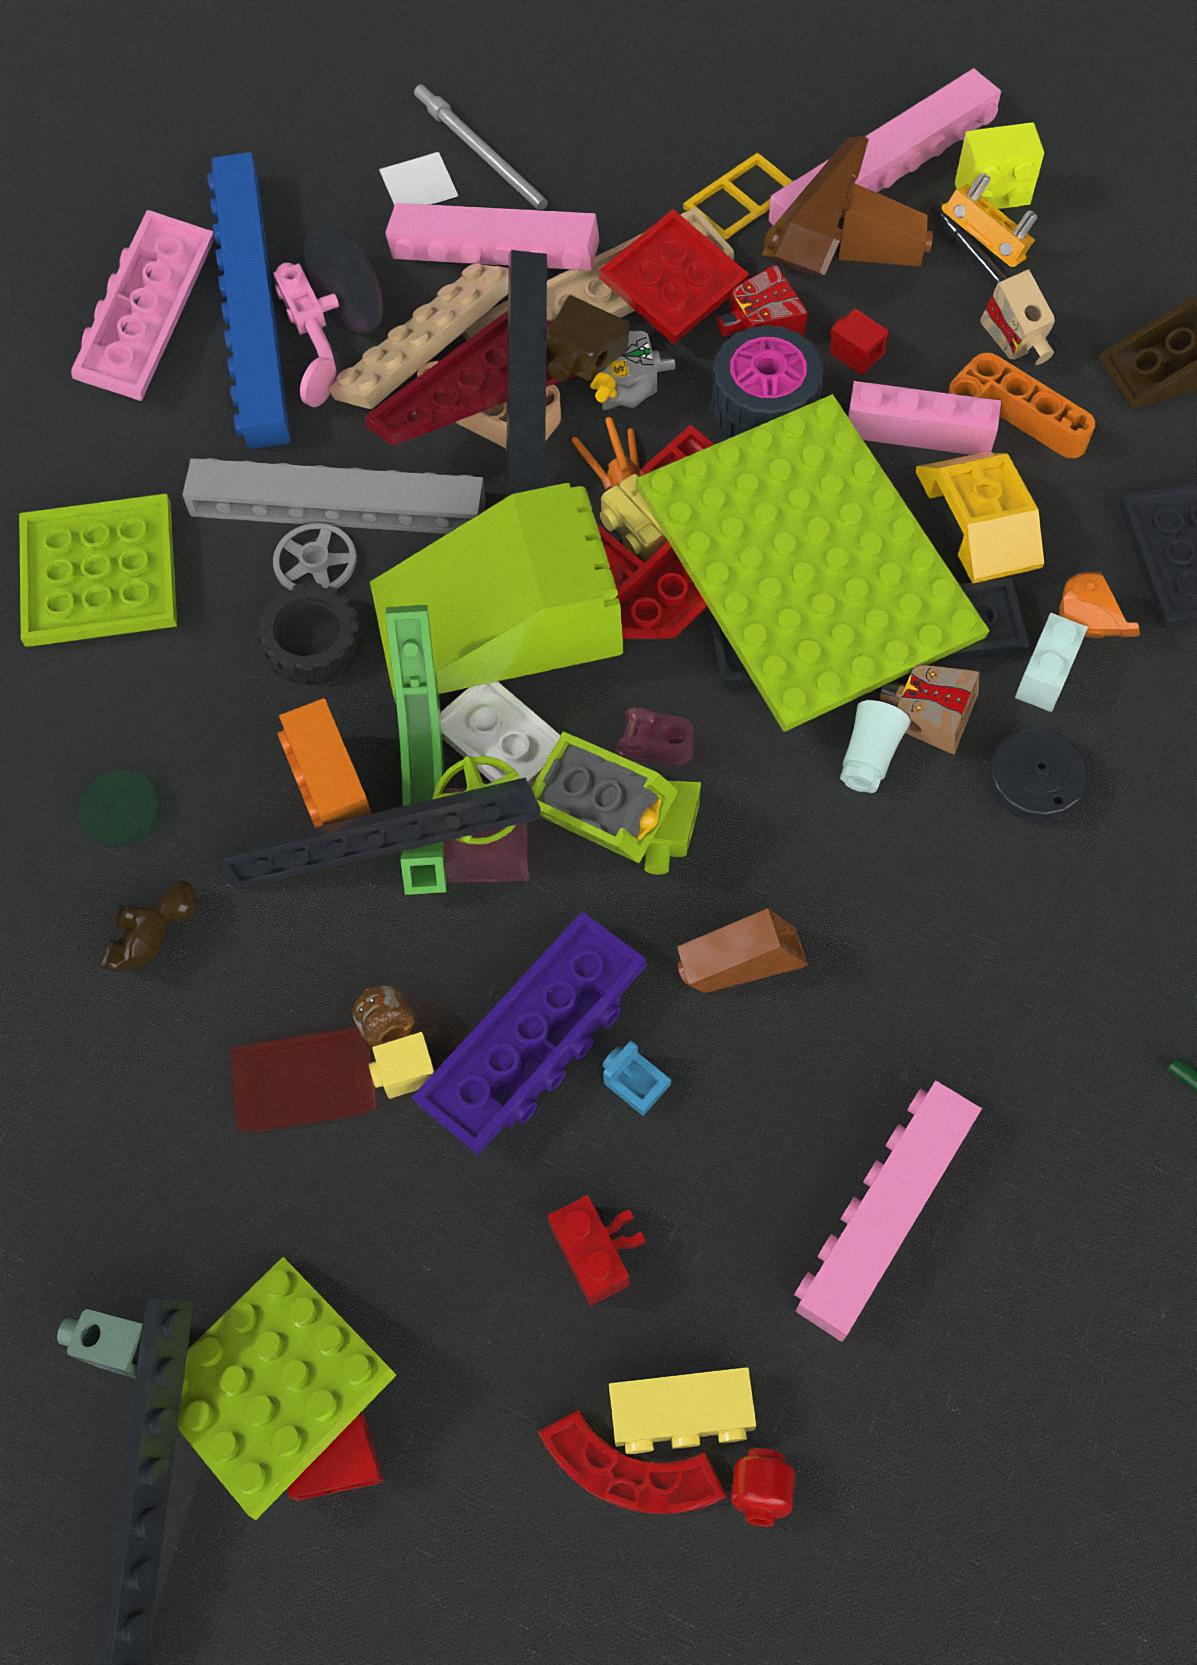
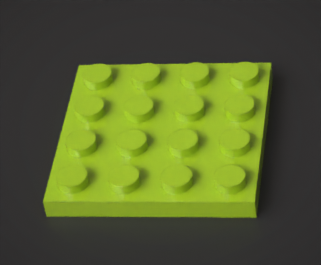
(96, 570)
(274, 1387)

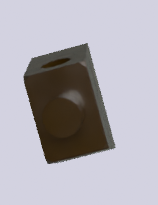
(584, 340)

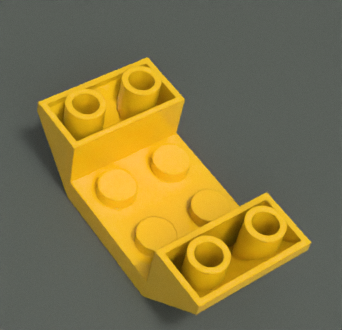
(992, 511)

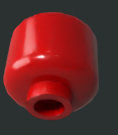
(763, 1486)

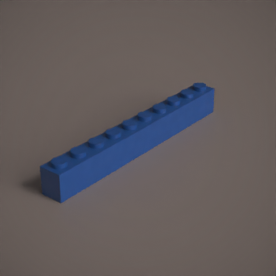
(249, 303)

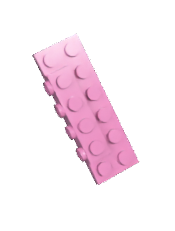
(142, 305)

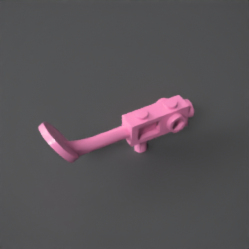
(308, 316)

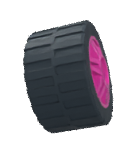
(763, 377)

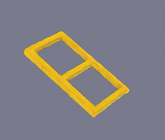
(725, 183)

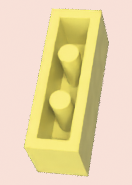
(682, 1409)

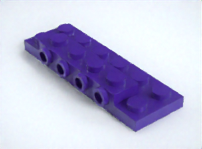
(532, 1035)

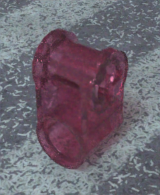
(652, 737)

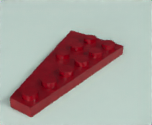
(452, 389)

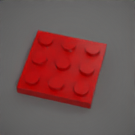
(673, 276)

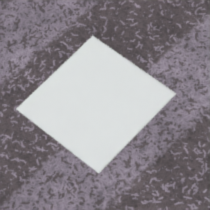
(419, 181)

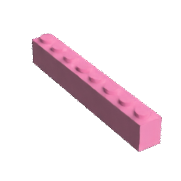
(912, 136)

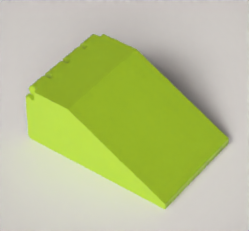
(511, 591)

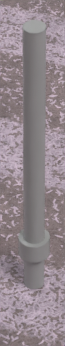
(442, 112)

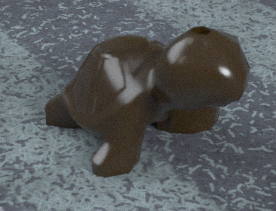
(147, 928)

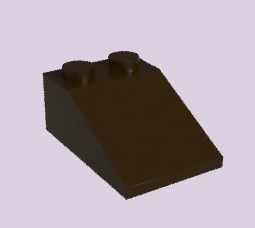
(1157, 359)

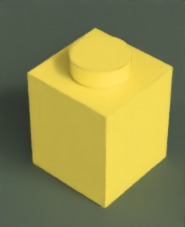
(402, 1065)

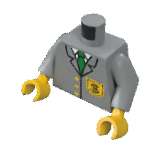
(633, 374)

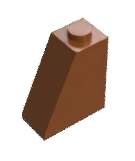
(883, 230)
(741, 953)

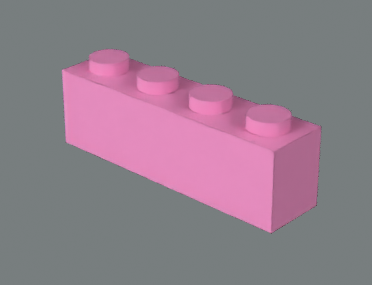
(924, 418)

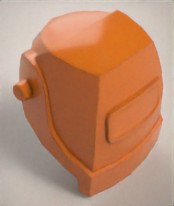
(1092, 604)

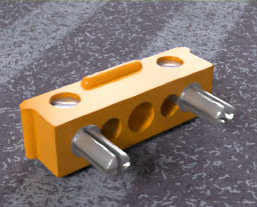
(989, 224)

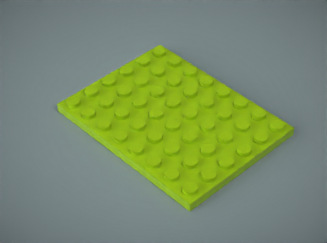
(810, 561)

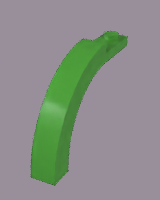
(419, 735)

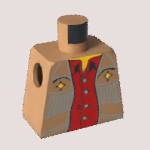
(936, 703)

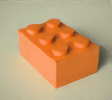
(322, 765)

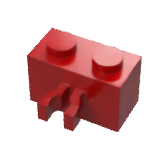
(590, 1249)

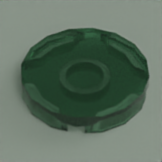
(119, 808)

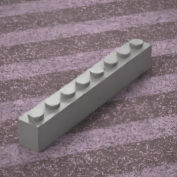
(332, 496)

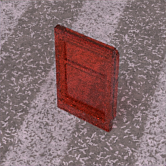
(302, 1080)

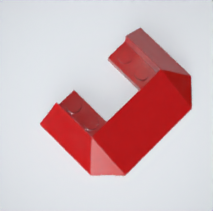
(656, 594)

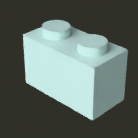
(1051, 662)

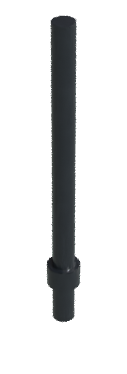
(980, 258)

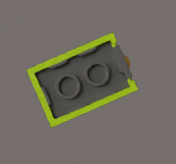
(602, 796)

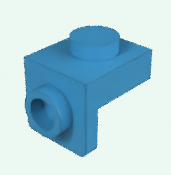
(634, 1078)

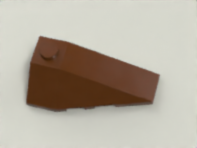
(808, 230)

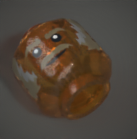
(382, 1015)

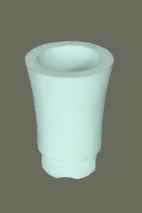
(872, 744)

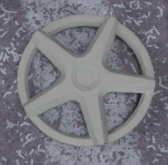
(315, 557)

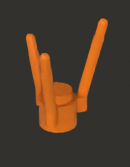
(620, 467)

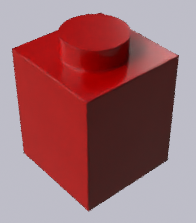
(858, 341)

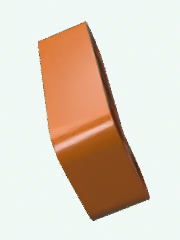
(1027, 404)

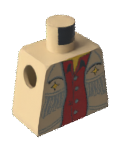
(1020, 318)

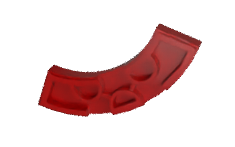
(627, 1481)

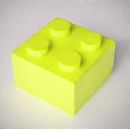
(1009, 157)

